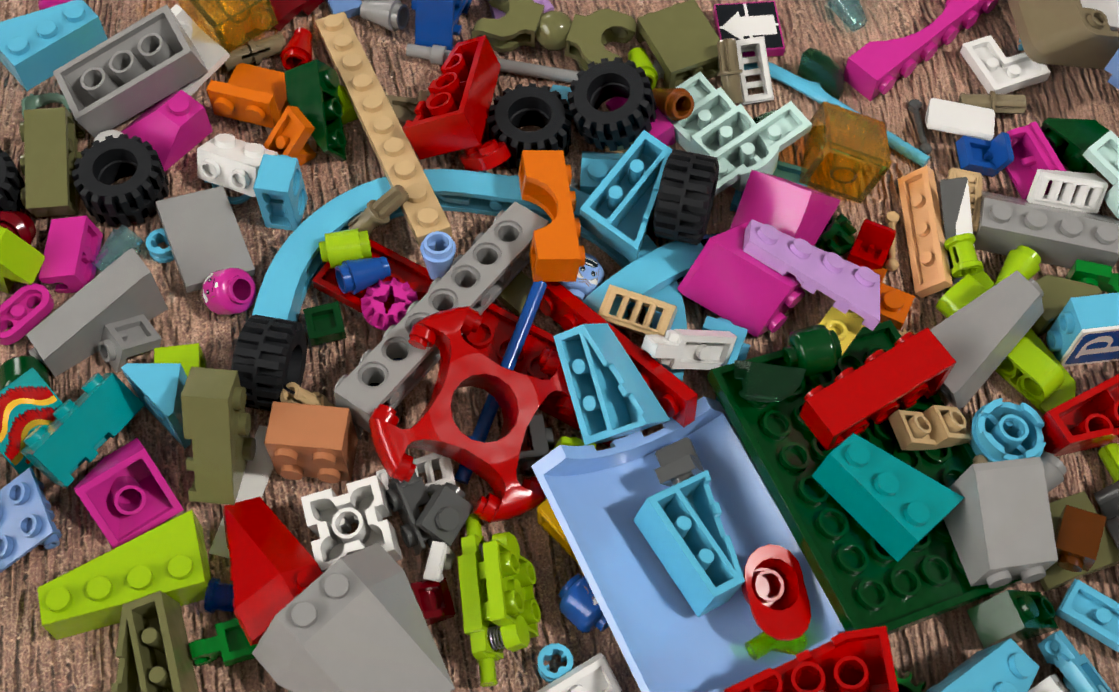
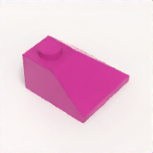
(172, 127)
(127, 494)

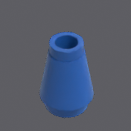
(361, 273)

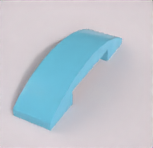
(648, 274)

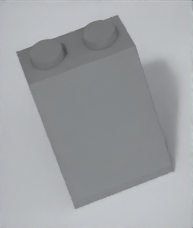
(1003, 522)

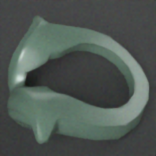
(37, 101)

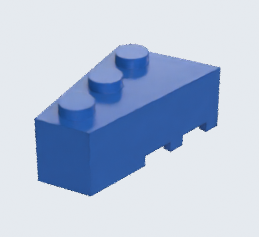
(438, 21)

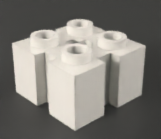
(332, 517)

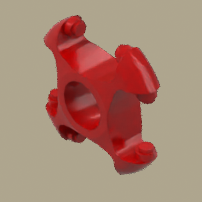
(438, 433)

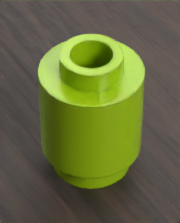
(345, 245)

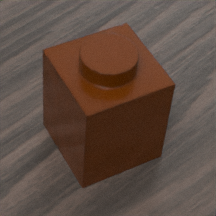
(1078, 538)

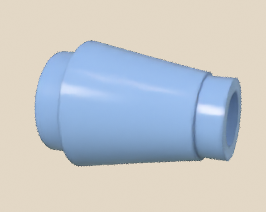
(438, 253)

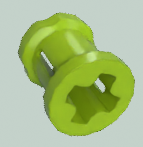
(963, 255)

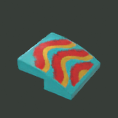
(23, 408)

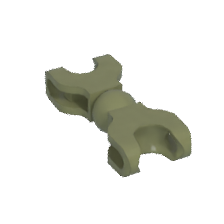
(555, 30)

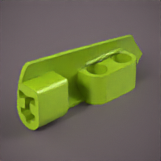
(1030, 364)

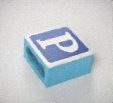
(1086, 330)

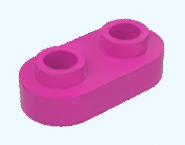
(20, 315)

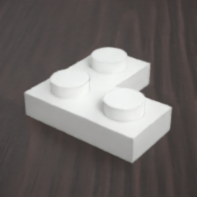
(999, 72)

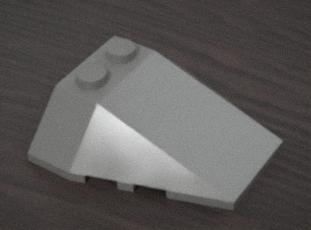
(354, 633)

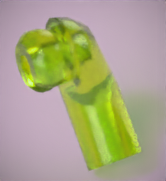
(763, 644)

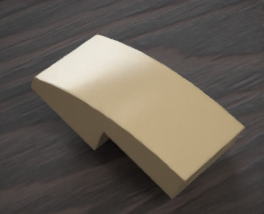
(930, 429)

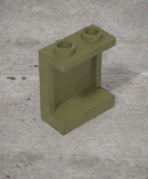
(680, 42)

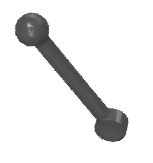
(915, 107)

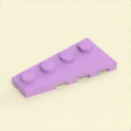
(815, 269)

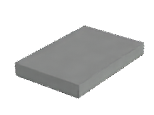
(203, 235)

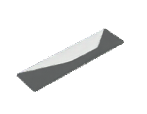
(956, 210)

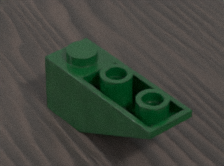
(315, 92)

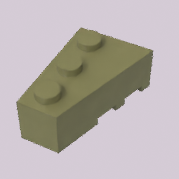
(219, 434)

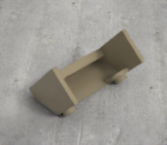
(1064, 33)

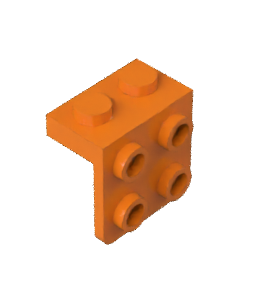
(250, 95)

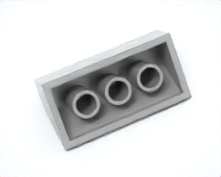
(129, 72)
(1052, 232)

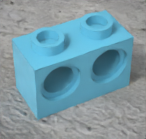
(280, 192)

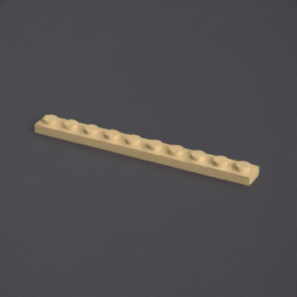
(382, 126)

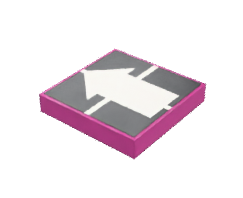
(750, 21)

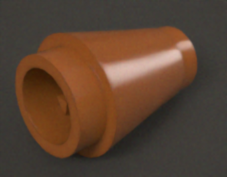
(674, 102)

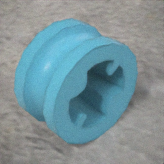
(156, 252)
(546, 654)

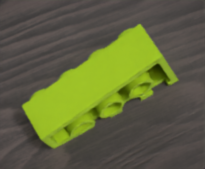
(163, 559)

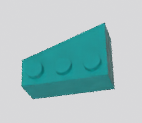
(81, 428)
(885, 494)

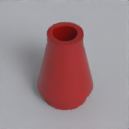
(298, 49)

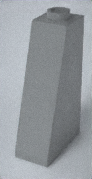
(77, 325)
(986, 333)

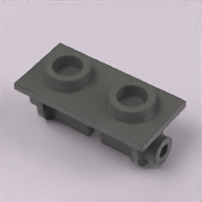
(407, 499)

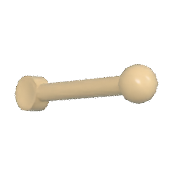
(892, 219)

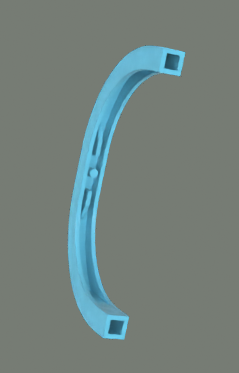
(456, 190)

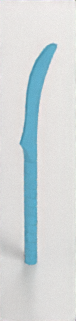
(815, 92)

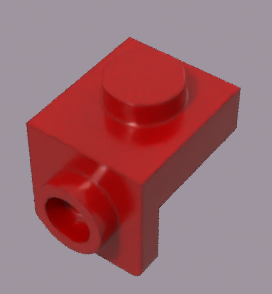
(872, 245)

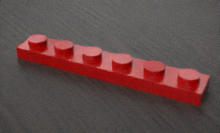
(673, 395)

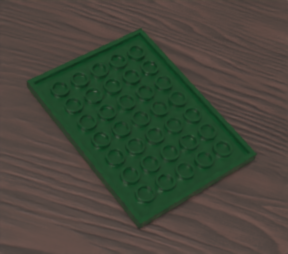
(850, 565)

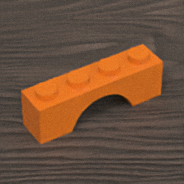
(554, 248)

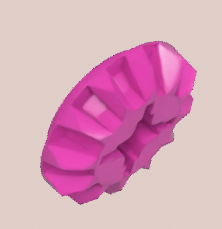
(373, 306)

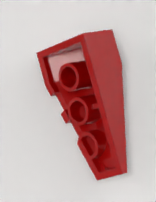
(266, 565)
(848, 663)

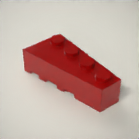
(458, 101)
(878, 388)
(1084, 421)

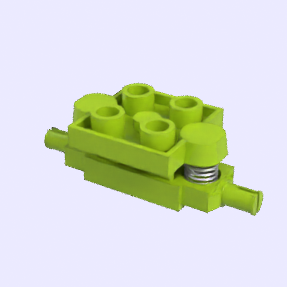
(495, 597)

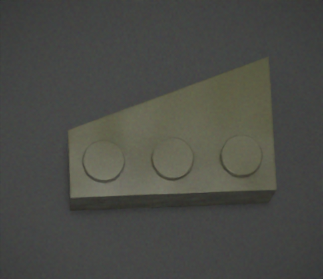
(48, 161)
(153, 647)

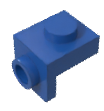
(984, 155)

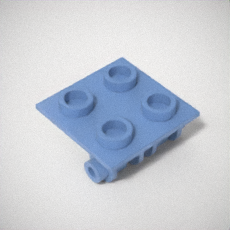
(25, 519)

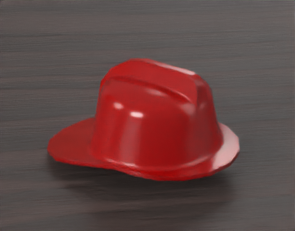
(776, 592)

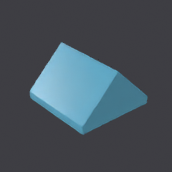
(160, 391)

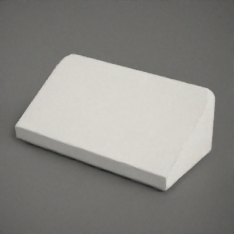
(960, 119)

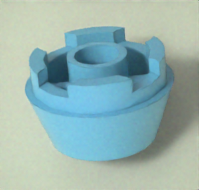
(1007, 431)

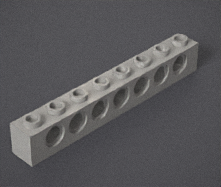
(485, 271)

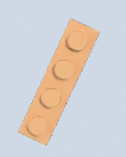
(924, 232)

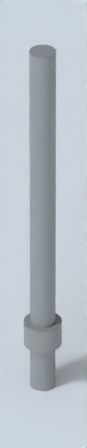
(438, 54)

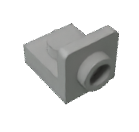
(127, 339)

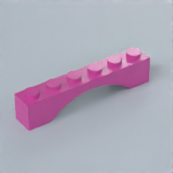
(882, 63)

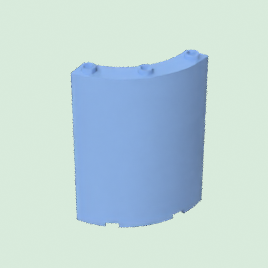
(651, 620)

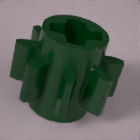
(837, 236)

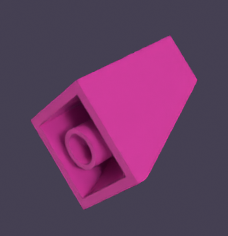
(785, 206)
(739, 285)

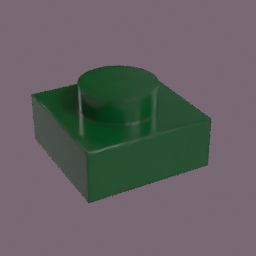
(324, 323)

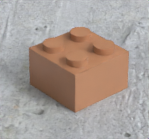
(311, 441)

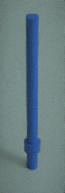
(509, 361)

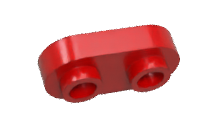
(485, 156)

